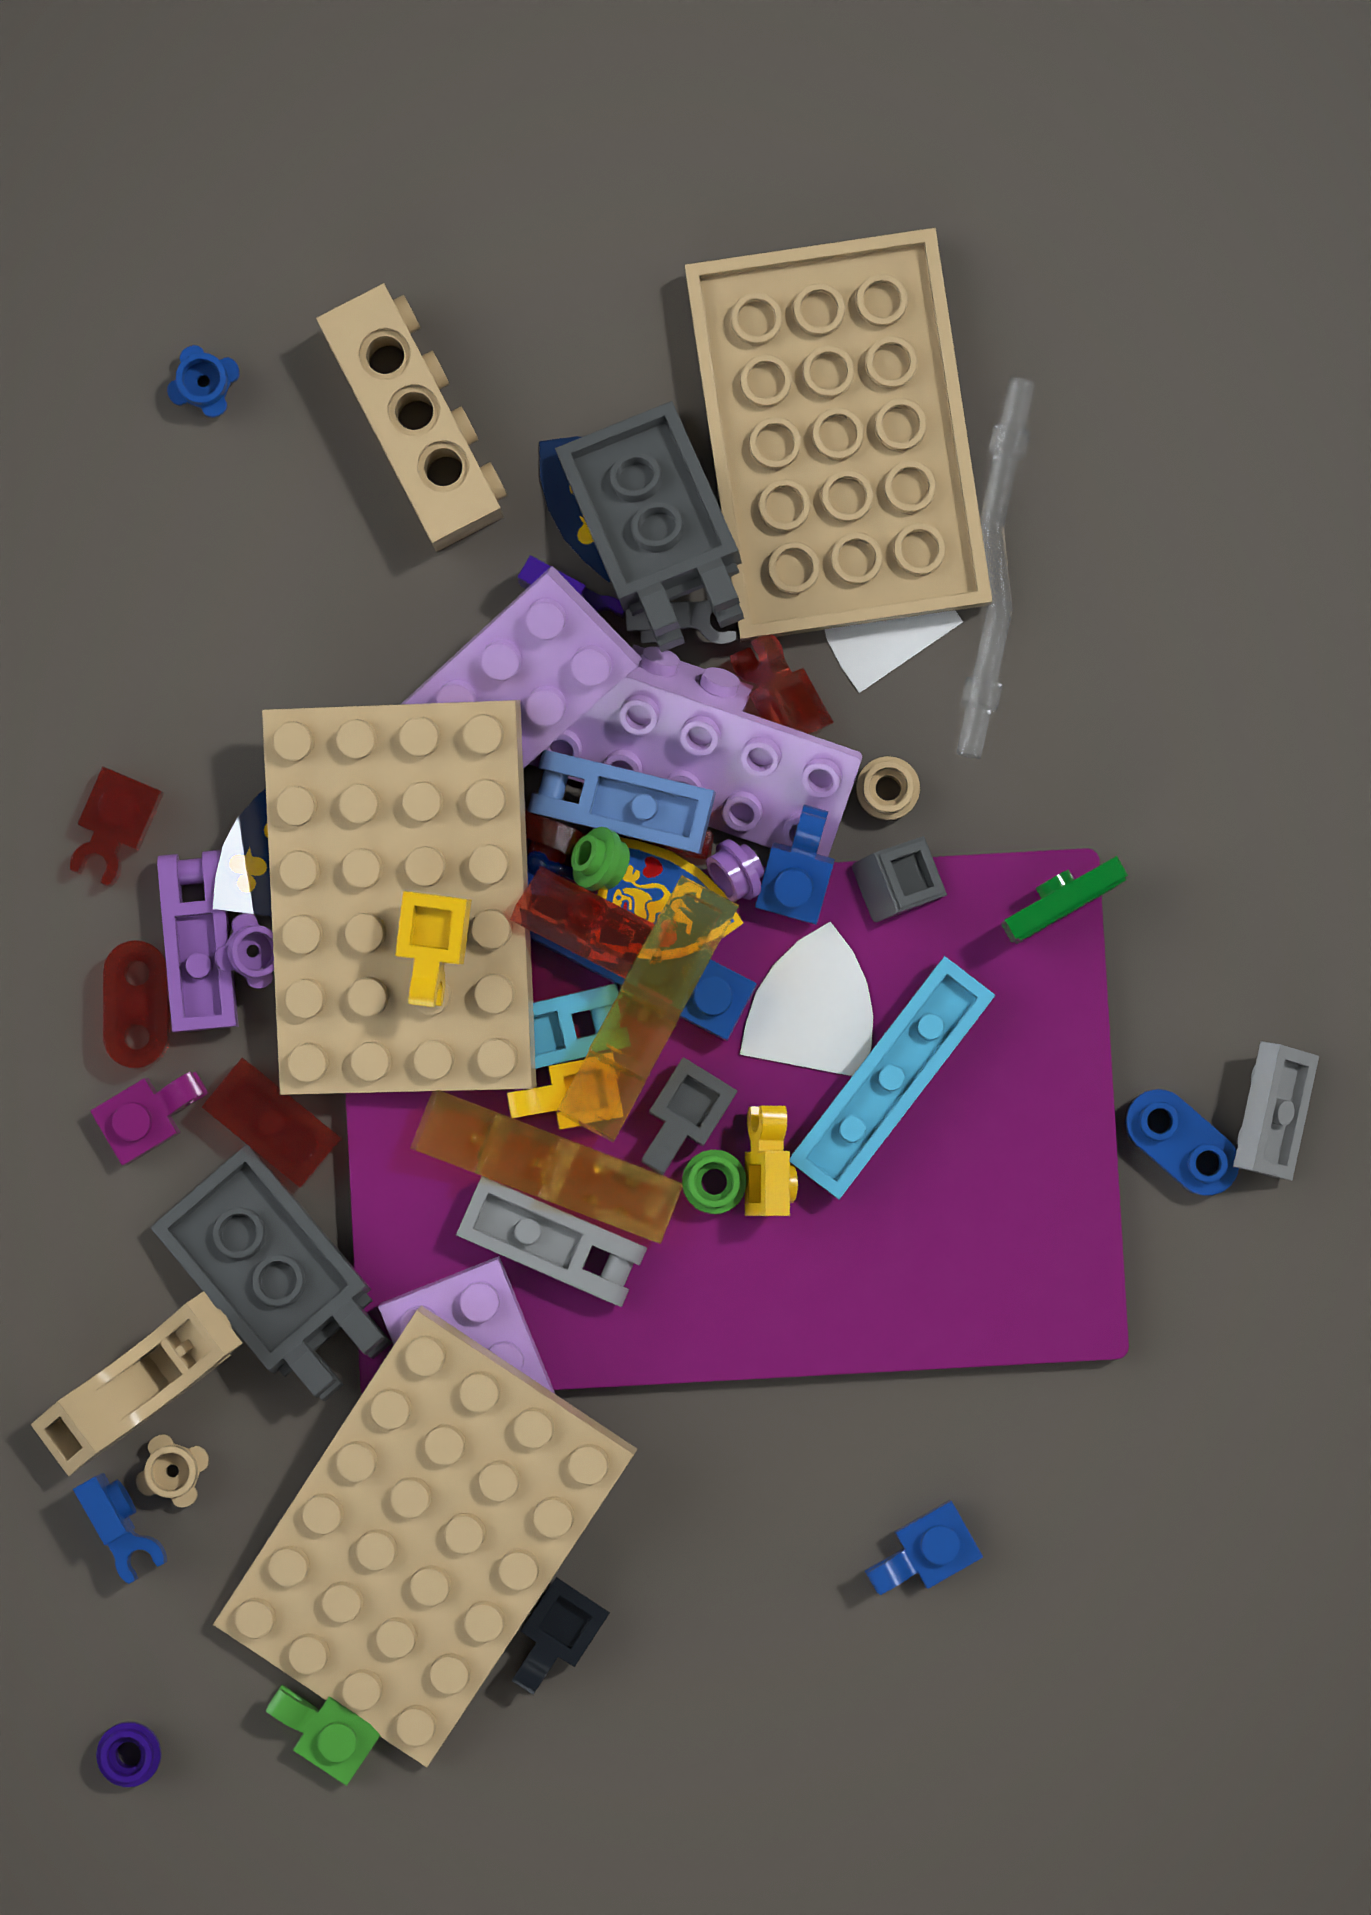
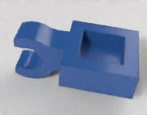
(797, 875)
(109, 1511)
(932, 1547)

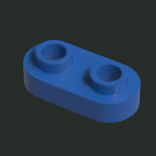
(1182, 1142)

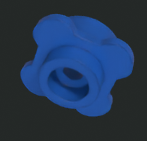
(193, 366)

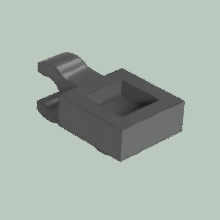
(688, 1108)

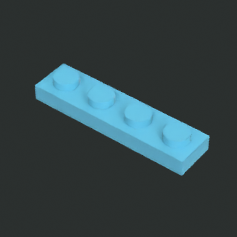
(891, 1077)

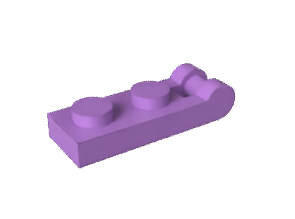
(193, 931)

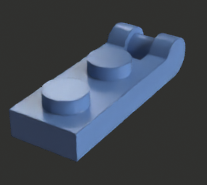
(624, 802)

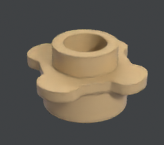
(155, 1477)

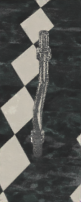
(1008, 445)

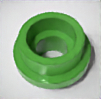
(600, 860)
(693, 1181)

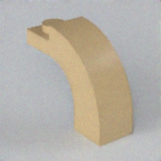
(137, 1384)

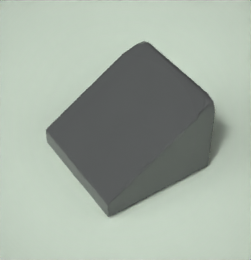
(898, 879)

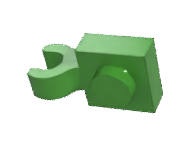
(331, 1735)

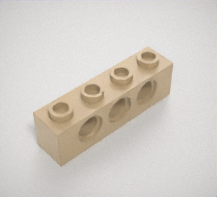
(354, 335)

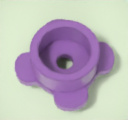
(234, 954)

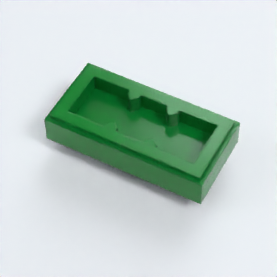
(1063, 896)

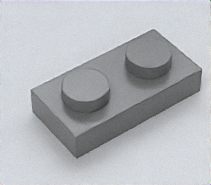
(1276, 1110)

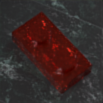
(272, 1122)

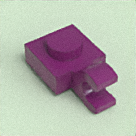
(141, 1116)

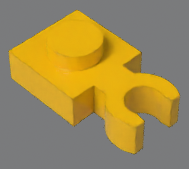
(768, 1171)

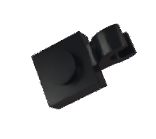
(562, 1628)

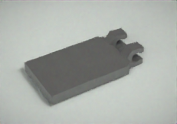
(654, 519)
(270, 1270)

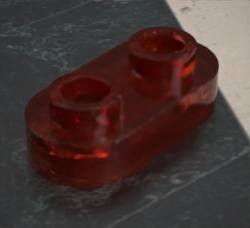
(135, 1005)

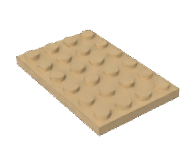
(839, 433)
(356, 817)
(425, 1535)

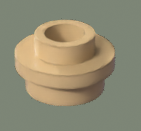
(888, 768)

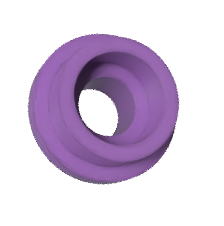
(736, 870)

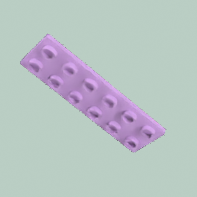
(695, 731)

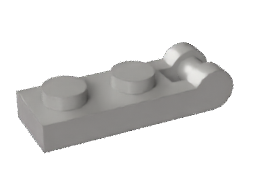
(548, 1240)

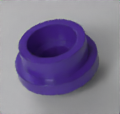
(110, 1762)

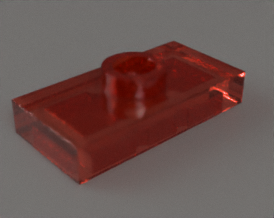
(582, 922)

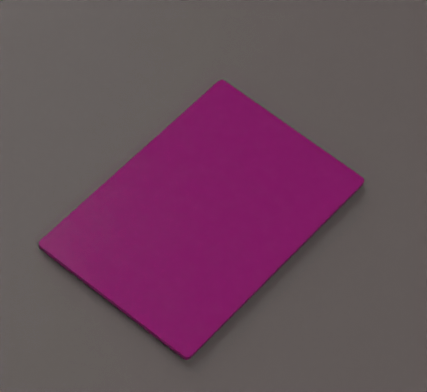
(959, 1243)

